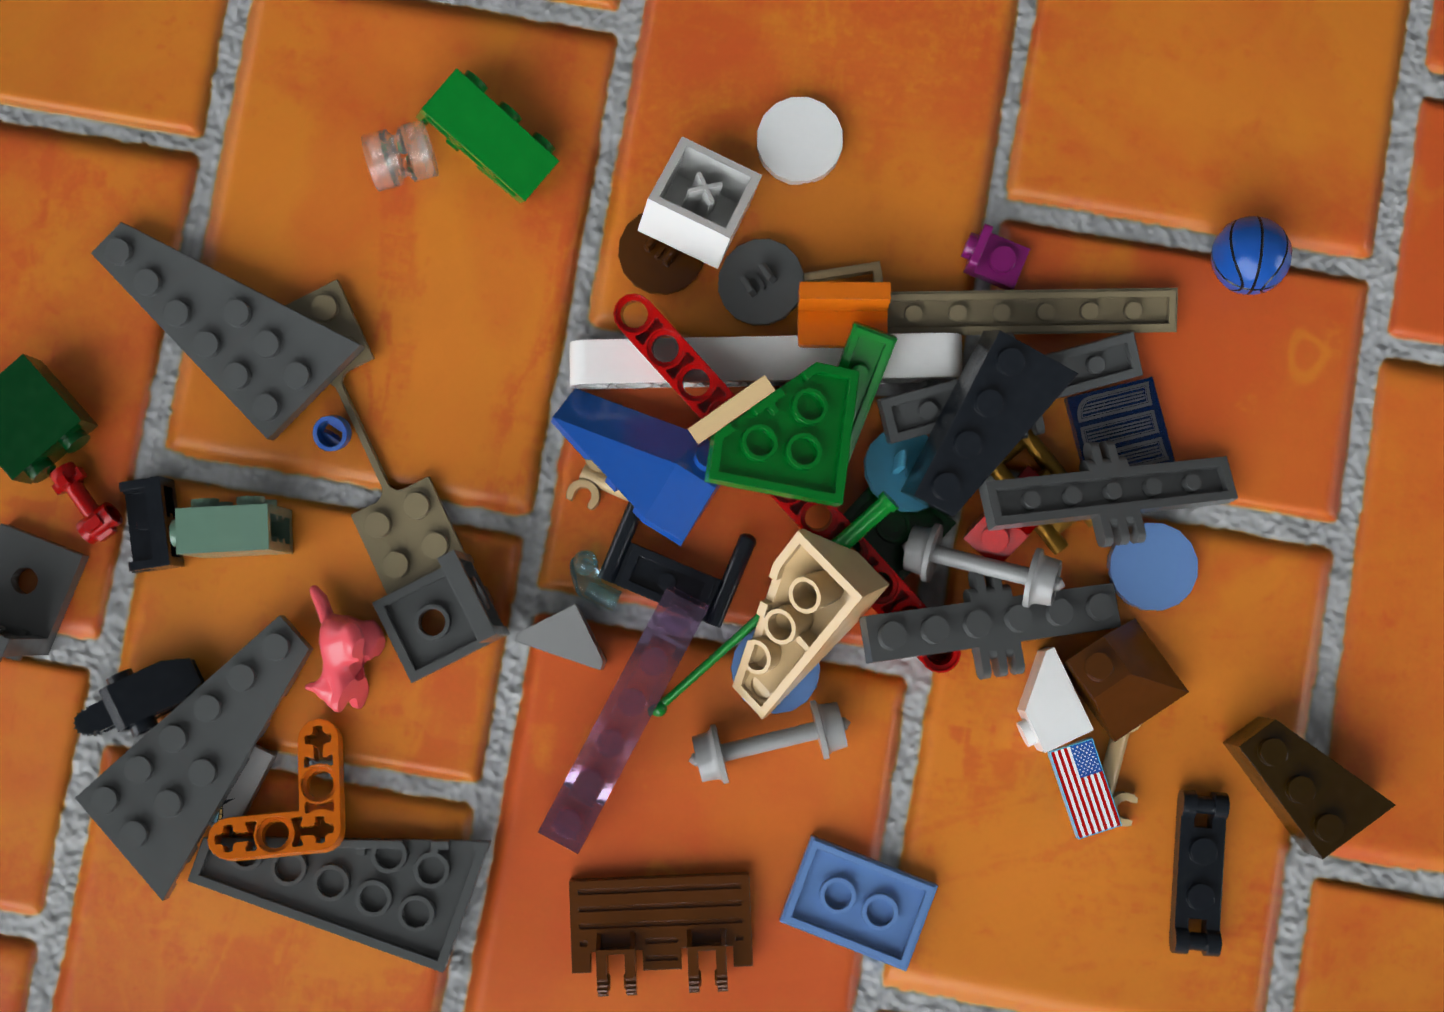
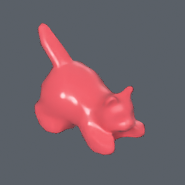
(344, 649)

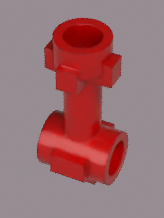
(98, 521)

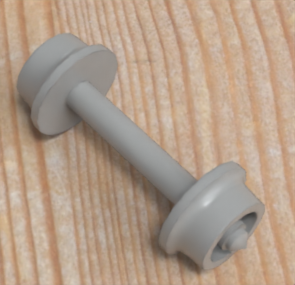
(925, 551)
(712, 755)

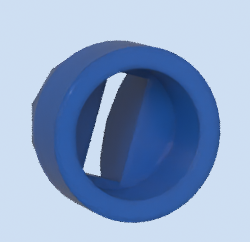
(329, 440)

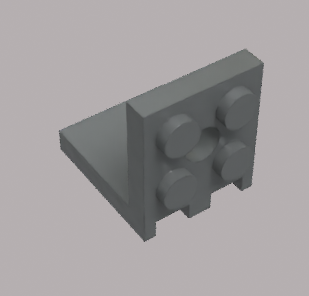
(462, 600)
(33, 619)

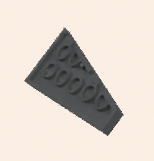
(244, 341)
(183, 769)

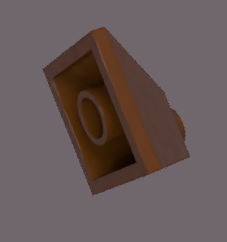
(1124, 679)

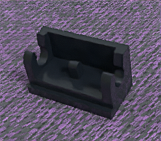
(149, 513)

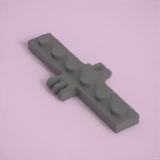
(1096, 362)
(1107, 494)
(989, 624)

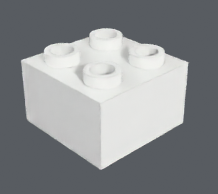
(699, 202)

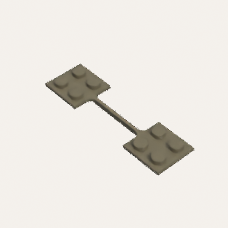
(407, 525)

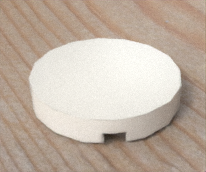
(799, 140)

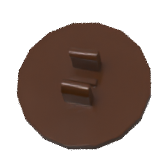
(653, 264)

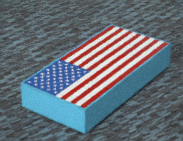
(1084, 788)

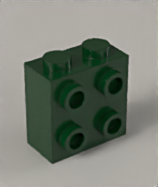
(37, 421)

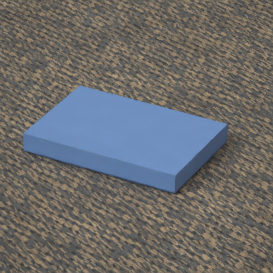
(858, 902)

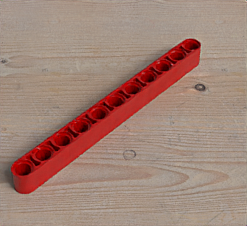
(643, 338)

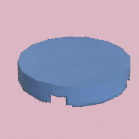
(1155, 571)

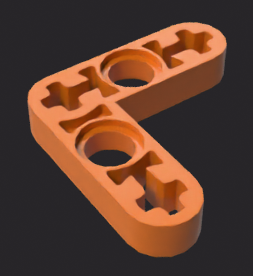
(311, 808)

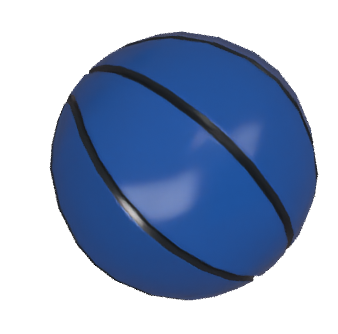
(1251, 255)

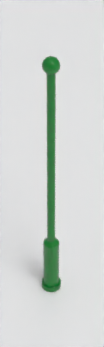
(848, 538)

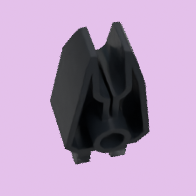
(138, 699)

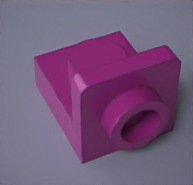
(994, 258)

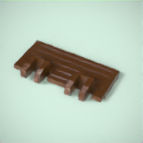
(660, 918)

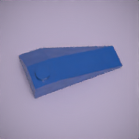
(643, 458)

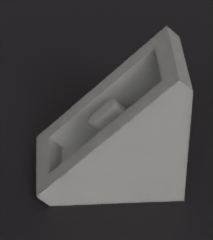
(566, 636)

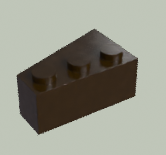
(1304, 787)

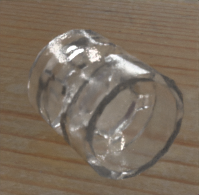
(384, 158)

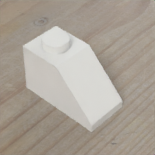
(1050, 705)

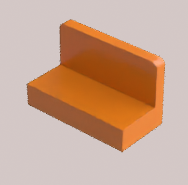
(830, 309)

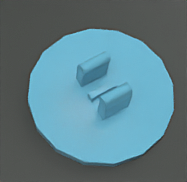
(889, 467)

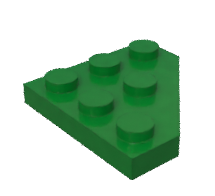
(792, 439)

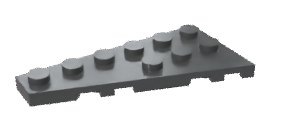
(374, 891)

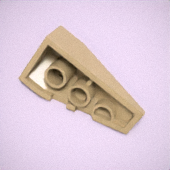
(809, 607)

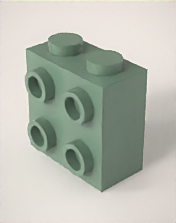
(230, 530)

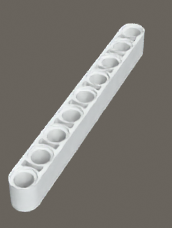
(748, 358)

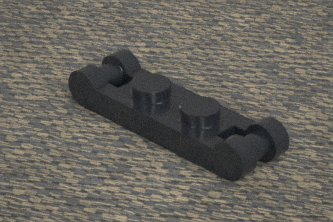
(1198, 872)

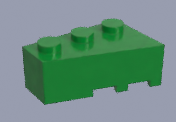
(489, 135)

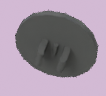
(760, 282)

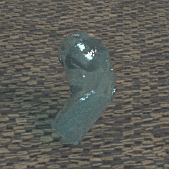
(587, 584)

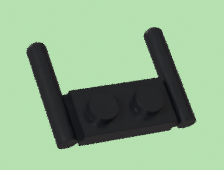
(652, 573)

